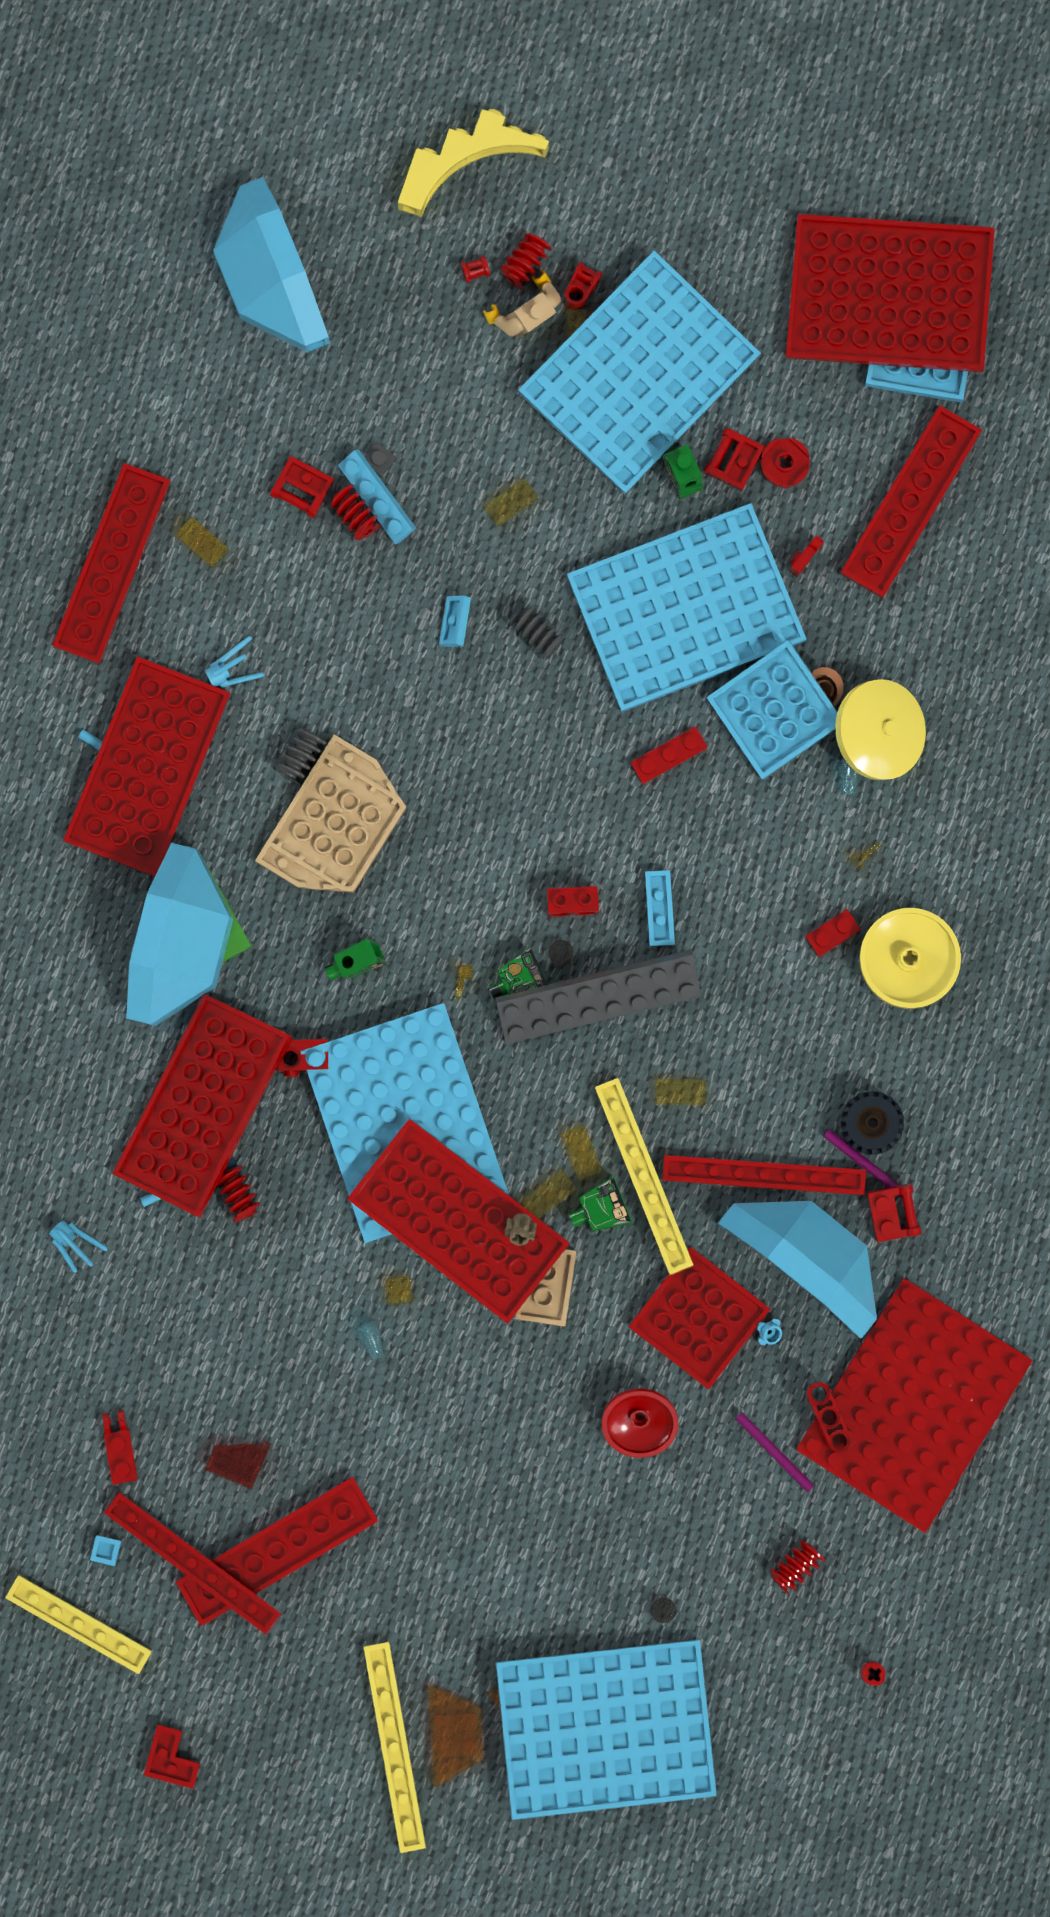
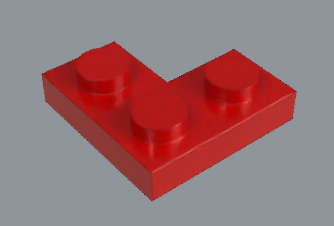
(164, 1763)

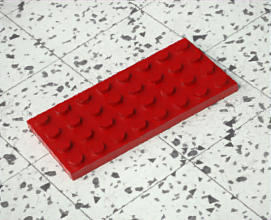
(146, 767)
(202, 1105)
(456, 1220)

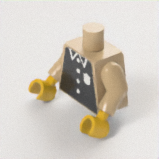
(530, 313)

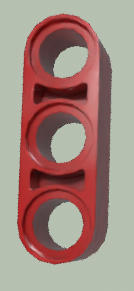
(837, 1426)

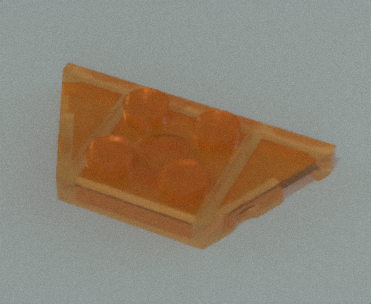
(454, 1735)

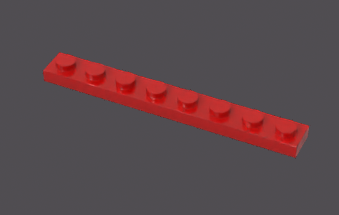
(764, 1175)
(193, 1563)

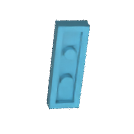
(659, 908)

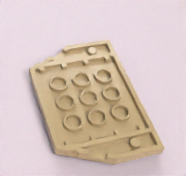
(334, 822)

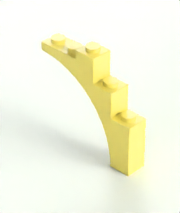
(461, 148)

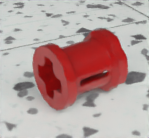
(480, 263)
(865, 1673)

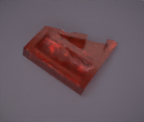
(238, 1462)

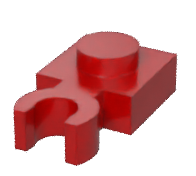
(801, 560)

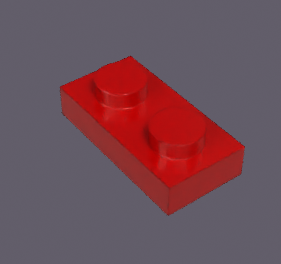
(832, 933)

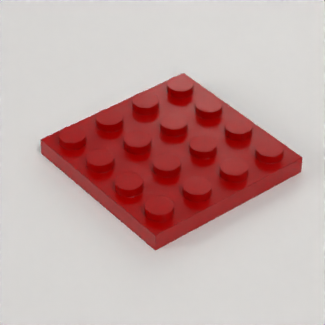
(699, 1319)

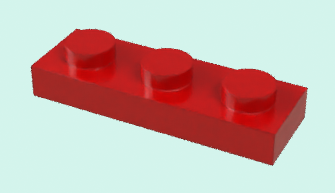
(669, 755)

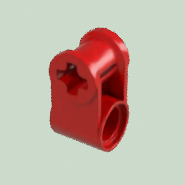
(582, 283)

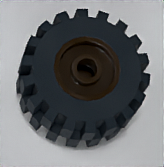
(872, 1123)

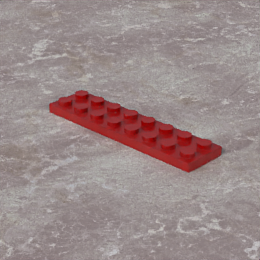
(911, 502)
(111, 563)
(286, 1546)

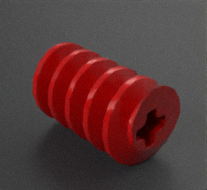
(523, 259)
(353, 513)
(238, 1194)
(796, 1566)

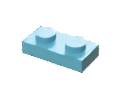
(455, 621)

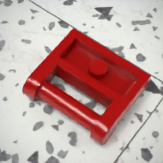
(741, 463)
(306, 480)
(885, 1213)

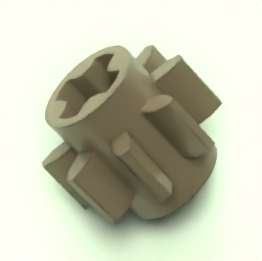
(520, 1229)

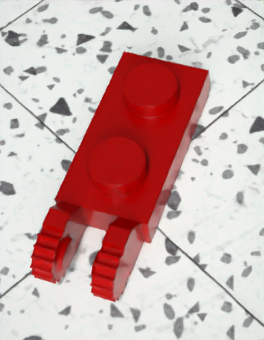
(119, 1450)

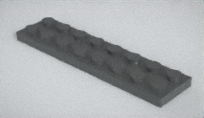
(598, 997)

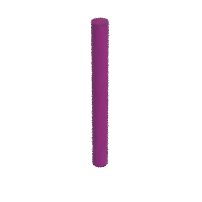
(860, 1159)
(794, 1472)

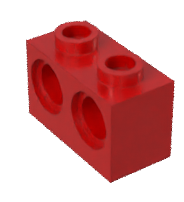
(572, 901)
(301, 1065)

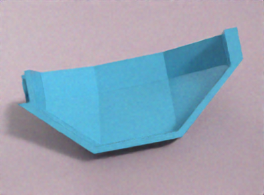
(267, 271)
(177, 939)
(813, 1253)

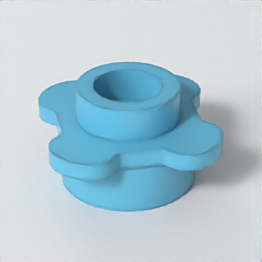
(773, 1336)

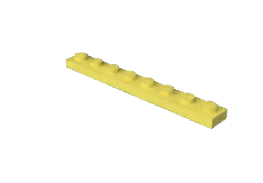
(644, 1176)
(394, 1747)

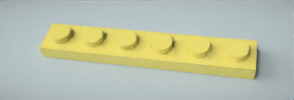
(78, 1624)

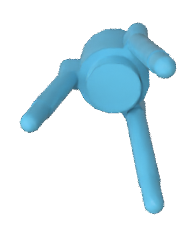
(219, 671)
(64, 1235)

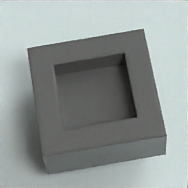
(380, 459)

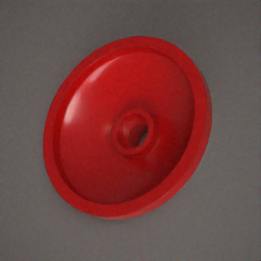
(643, 1434)

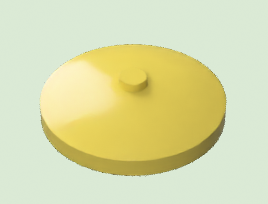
(880, 729)
(910, 958)

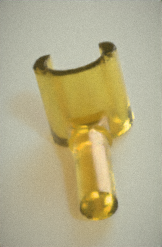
(865, 855)
(465, 972)

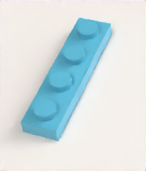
(377, 496)

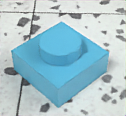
(105, 1550)

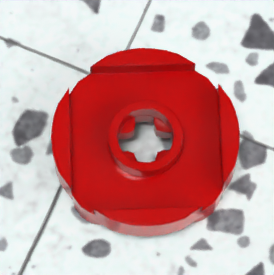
(785, 476)

